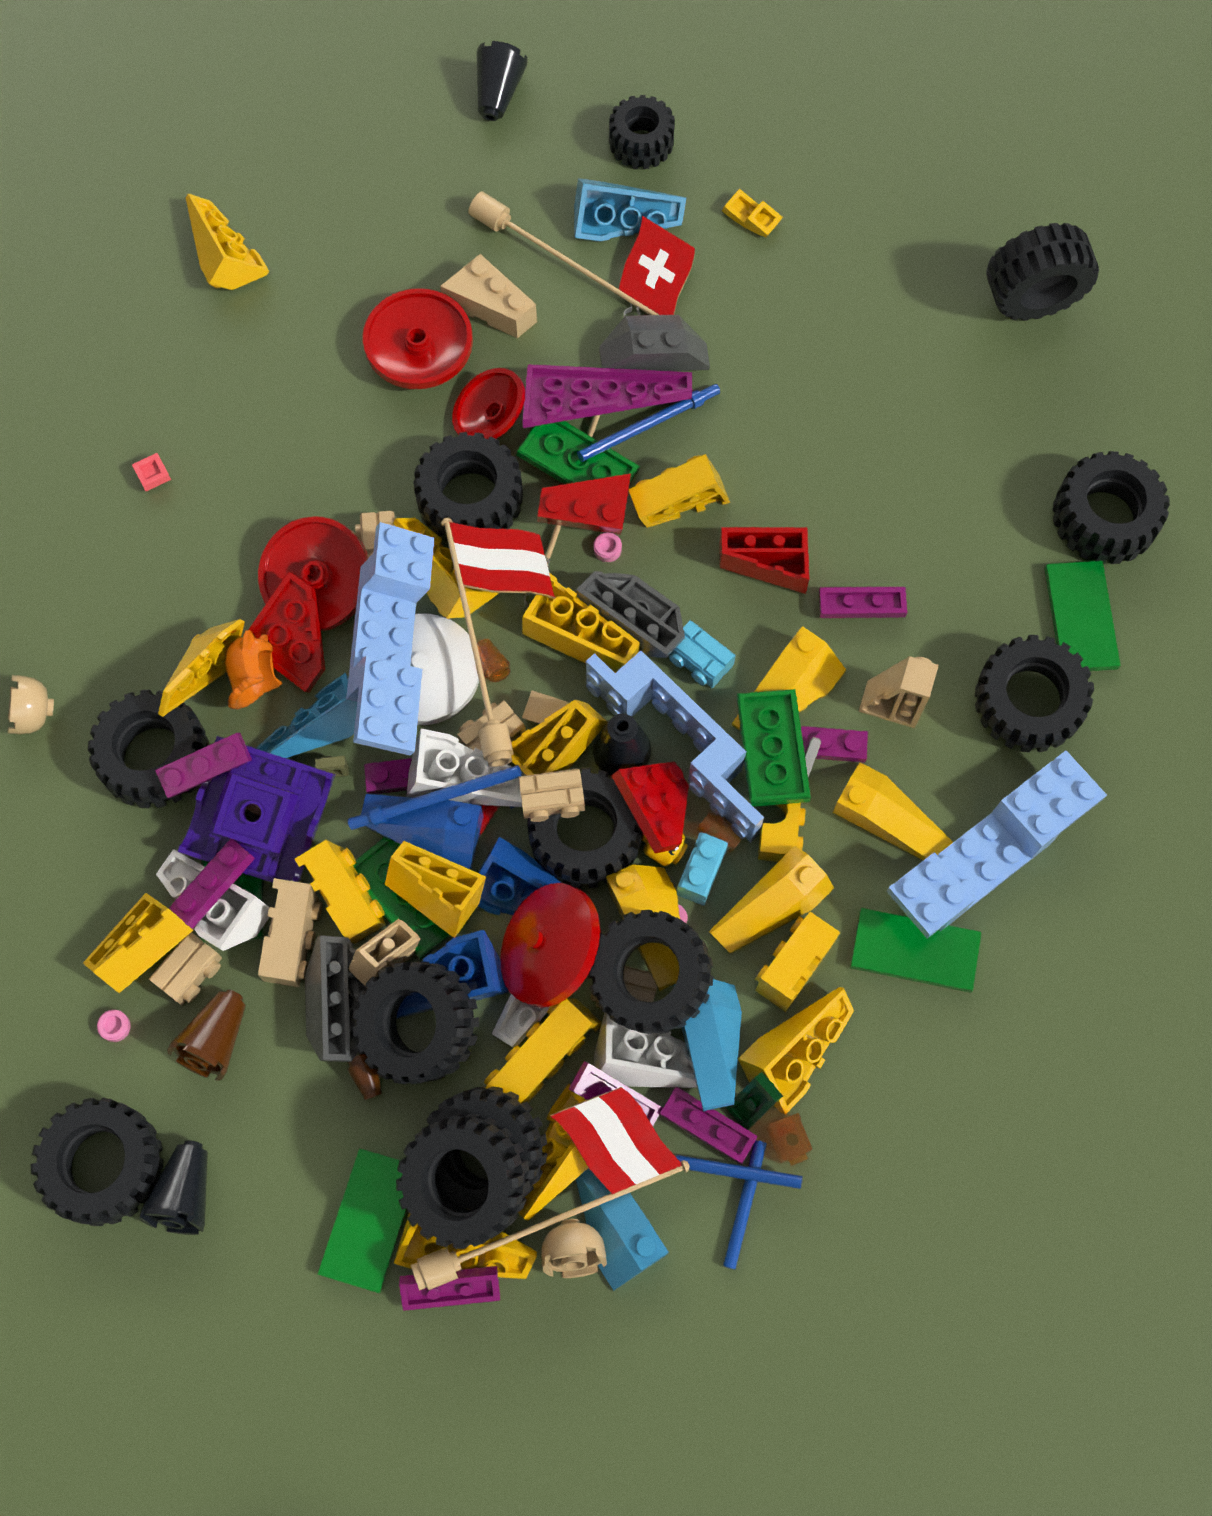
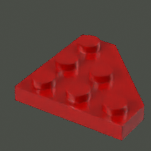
(293, 631)
(657, 801)

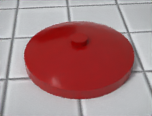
(417, 338)
(324, 557)
(550, 945)

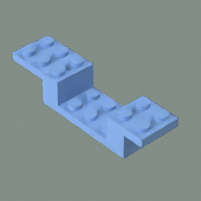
(383, 638)
(720, 754)
(997, 846)

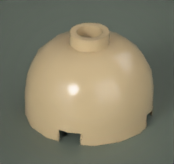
(28, 705)
(573, 1250)

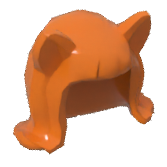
(249, 669)

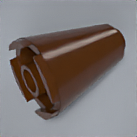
(210, 1037)

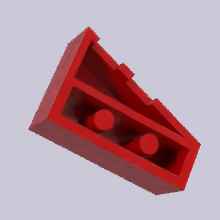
(586, 504)
(767, 554)

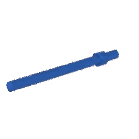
(696, 401)
(380, 814)

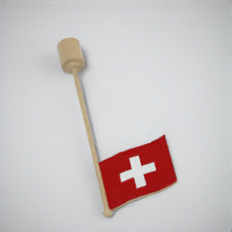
(651, 273)

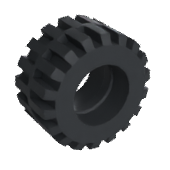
(646, 115)

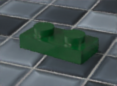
(754, 1101)

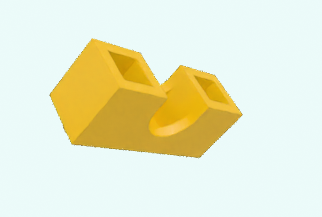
(781, 837)

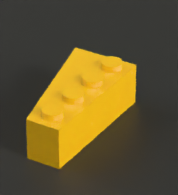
(577, 628)
(544, 1050)

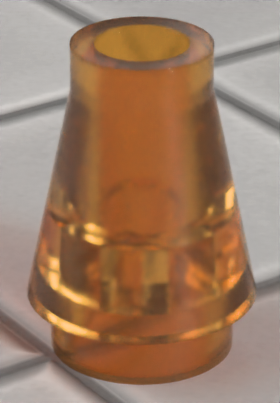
(493, 662)
(717, 827)

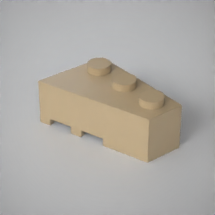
(491, 297)
(900, 691)
(289, 933)

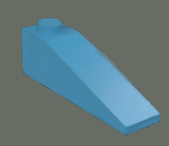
(617, 210)
(321, 724)
(714, 1045)
(625, 1230)

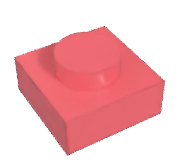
(151, 472)

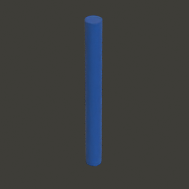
(743, 1172)
(744, 1208)

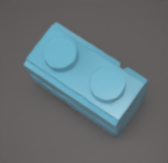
(702, 656)
(702, 868)

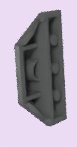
(654, 344)
(635, 609)
(331, 999)

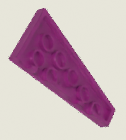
(581, 392)

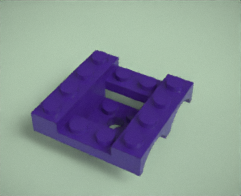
(286, 818)

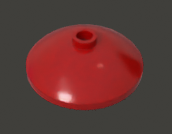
(489, 403)

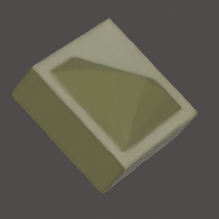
(336, 765)

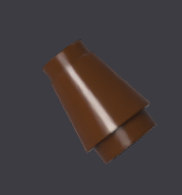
(365, 1078)

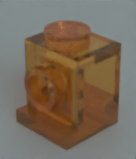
(790, 1126)

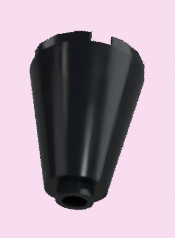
(498, 76)
(621, 745)
(180, 1192)

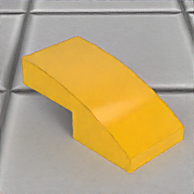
(751, 215)

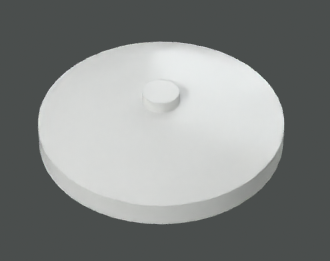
(447, 667)

